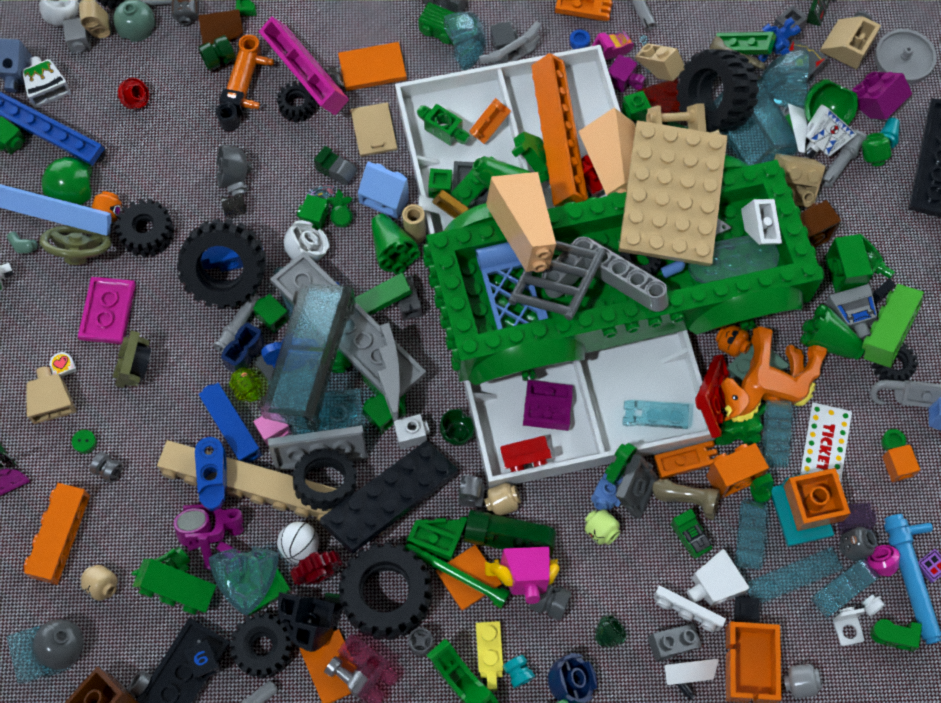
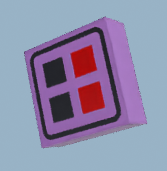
(931, 565)

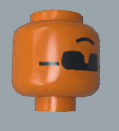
(733, 340)

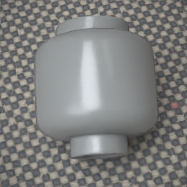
(803, 681)

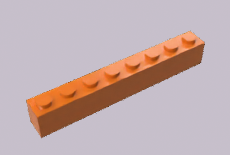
(558, 131)

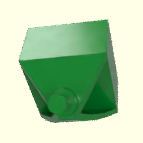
(853, 262)

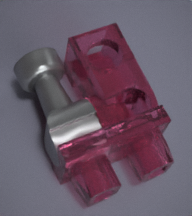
(369, 671)

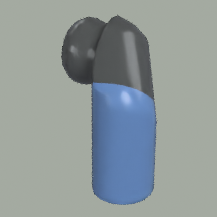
(673, 268)

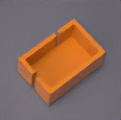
(753, 663)

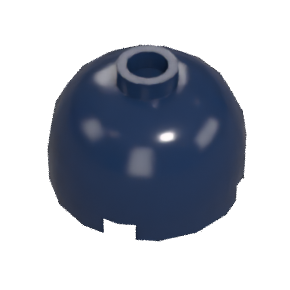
(572, 679)

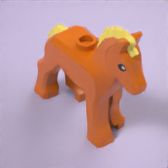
(769, 382)

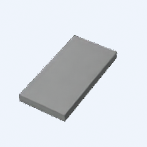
(290, 449)

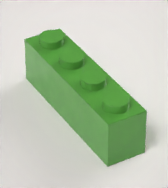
(893, 325)

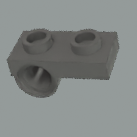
(674, 642)

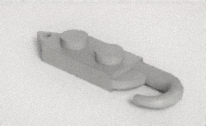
(908, 392)

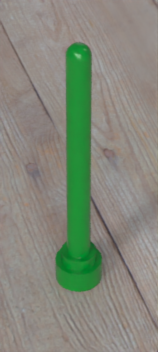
(496, 595)

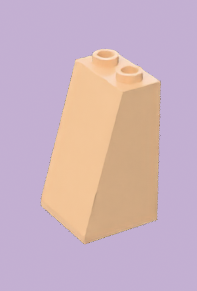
(610, 149)
(523, 218)

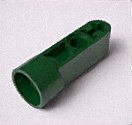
(506, 532)

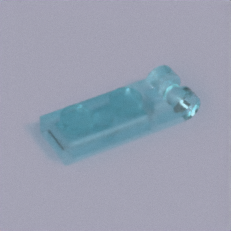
(656, 414)

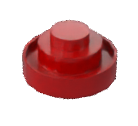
(133, 93)

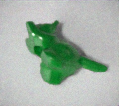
(746, 431)

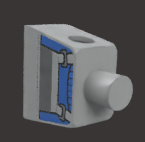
(855, 308)

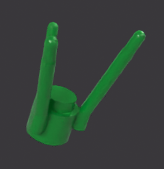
(175, 558)

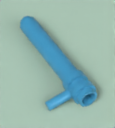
(902, 539)

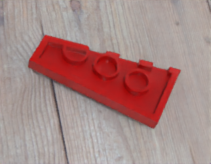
(711, 396)

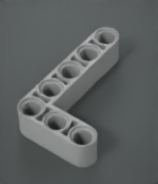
(615, 272)

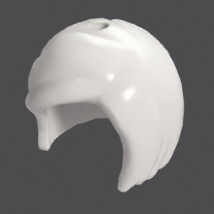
(56, 11)

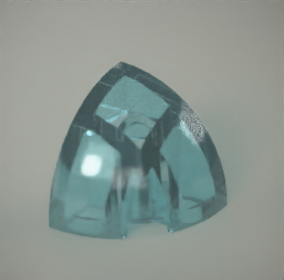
(467, 36)
(787, 78)
(244, 576)

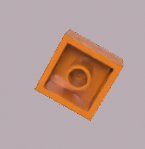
(736, 470)
(816, 499)

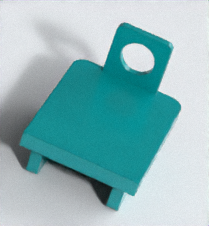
(788, 524)

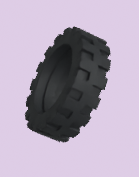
(323, 459)

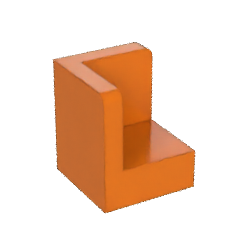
(901, 463)

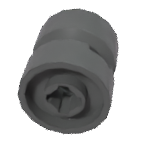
(553, 602)

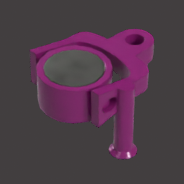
(195, 529)

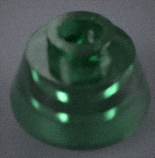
(610, 632)

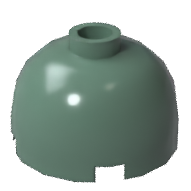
(134, 20)

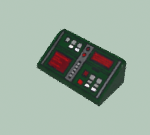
(817, 12)

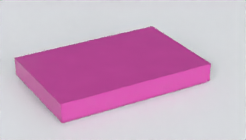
(106, 310)

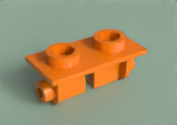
(489, 121)

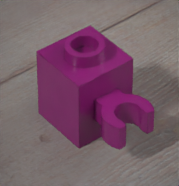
(624, 73)

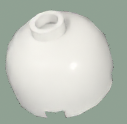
(304, 238)

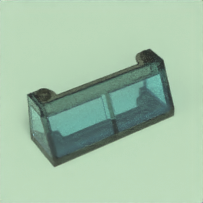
(308, 355)

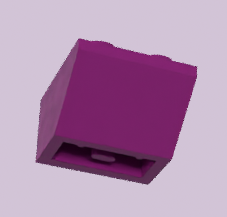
(881, 93)

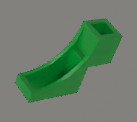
(377, 410)

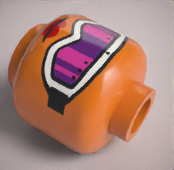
(109, 203)

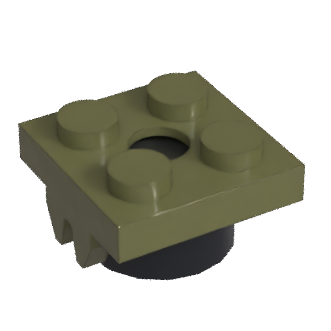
(133, 361)

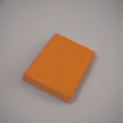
(372, 66)

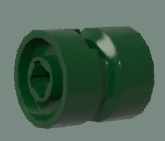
(217, 53)

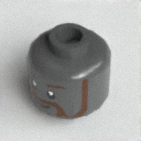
(184, 11)

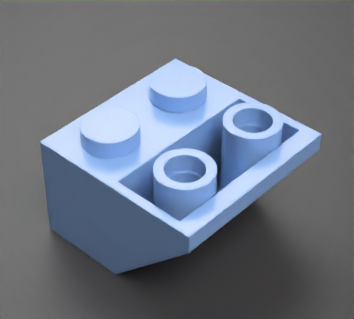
(383, 190)

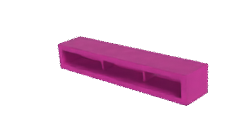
(303, 66)

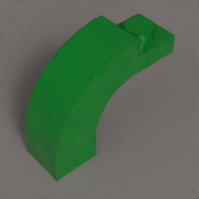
(458, 675)

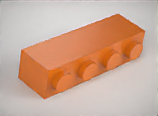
(56, 534)

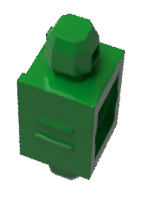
(446, 133)

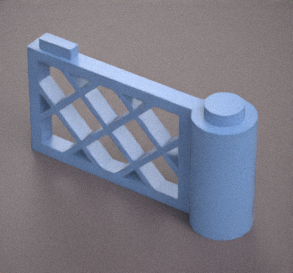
(497, 260)

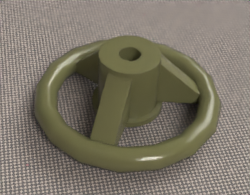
(74, 246)

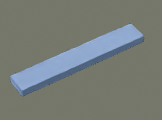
(55, 210)

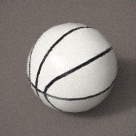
(297, 541)

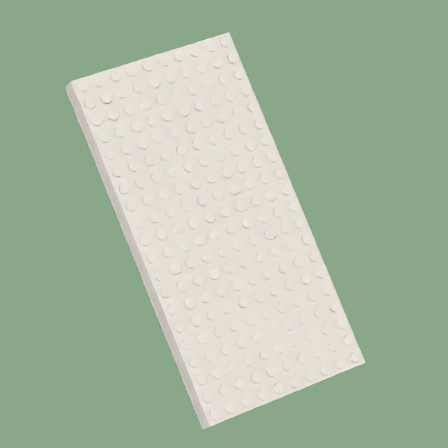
(642, 370)

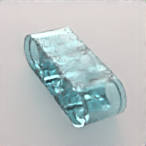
(777, 433)
(751, 535)
(844, 588)

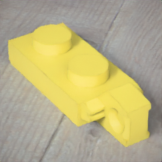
(489, 652)

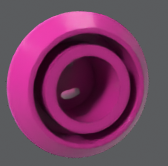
(884, 560)

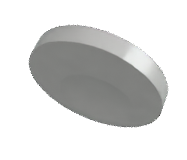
(906, 53)

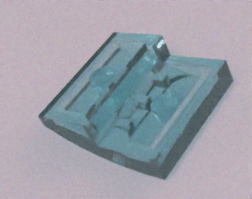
(23, 660)

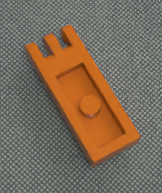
(585, 8)
(685, 459)

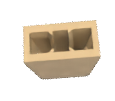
(48, 397)

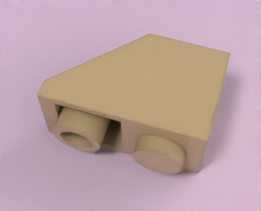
(661, 61)

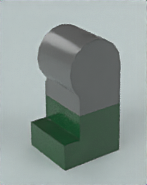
(334, 166)

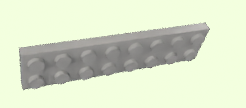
(361, 334)

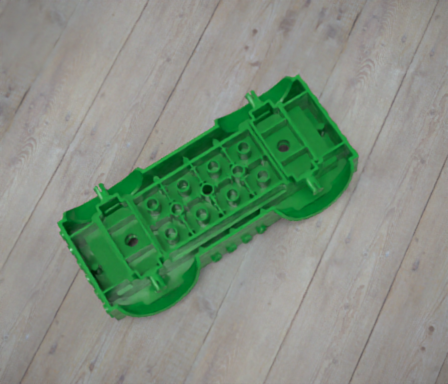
(606, 314)

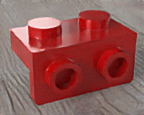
(525, 452)

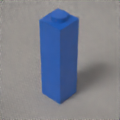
(230, 423)

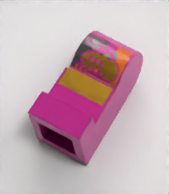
(614, 44)

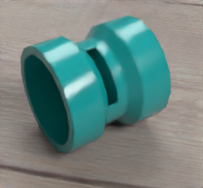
(518, 671)

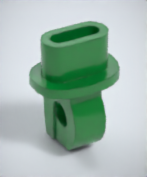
(761, 488)

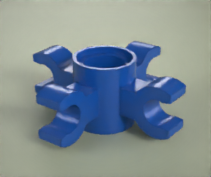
(781, 42)

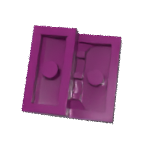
(547, 405)

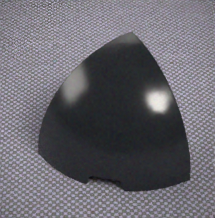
(308, 619)

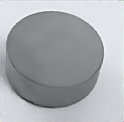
(139, 683)

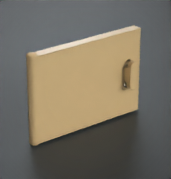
(373, 129)

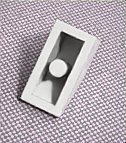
(762, 221)

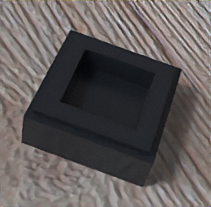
(881, 292)
(747, 609)

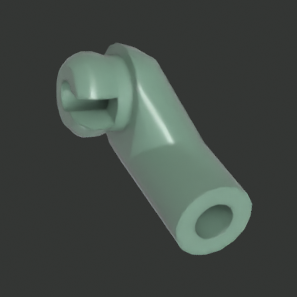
(22, 245)

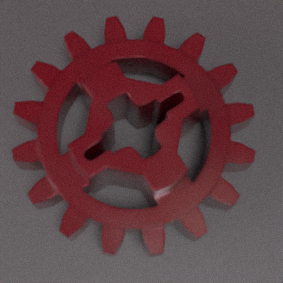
(316, 567)

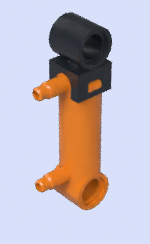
(233, 97)

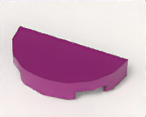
(11, 479)

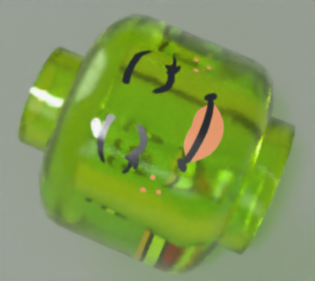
(245, 385)

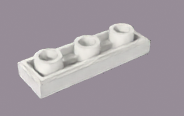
(688, 610)

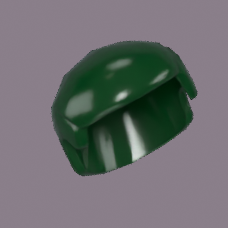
(456, 427)

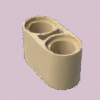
(94, 18)

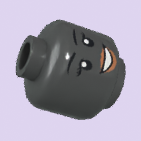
(857, 543)

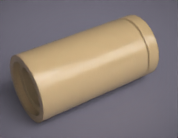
(414, 222)

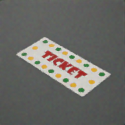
(826, 439)

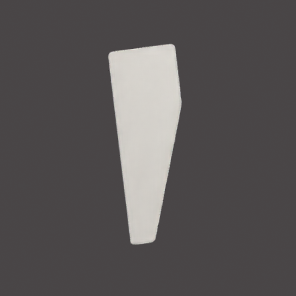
(799, 126)

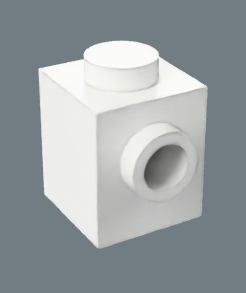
(411, 431)

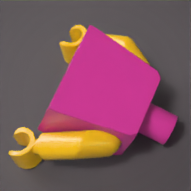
(525, 571)

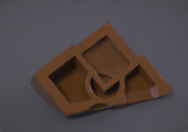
(219, 24)

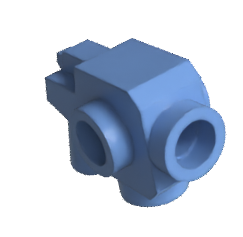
(605, 494)

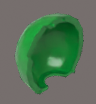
(833, 96)
(68, 180)

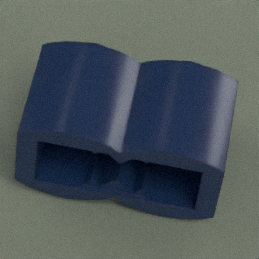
(246, 345)

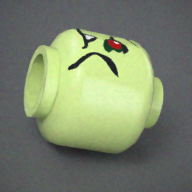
(602, 527)

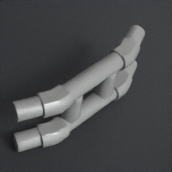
(524, 46)

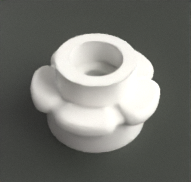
(873, 605)

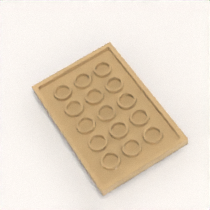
(673, 193)

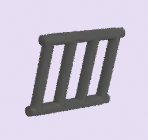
(577, 292)

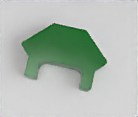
(533, 151)

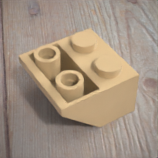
(851, 40)
(802, 176)

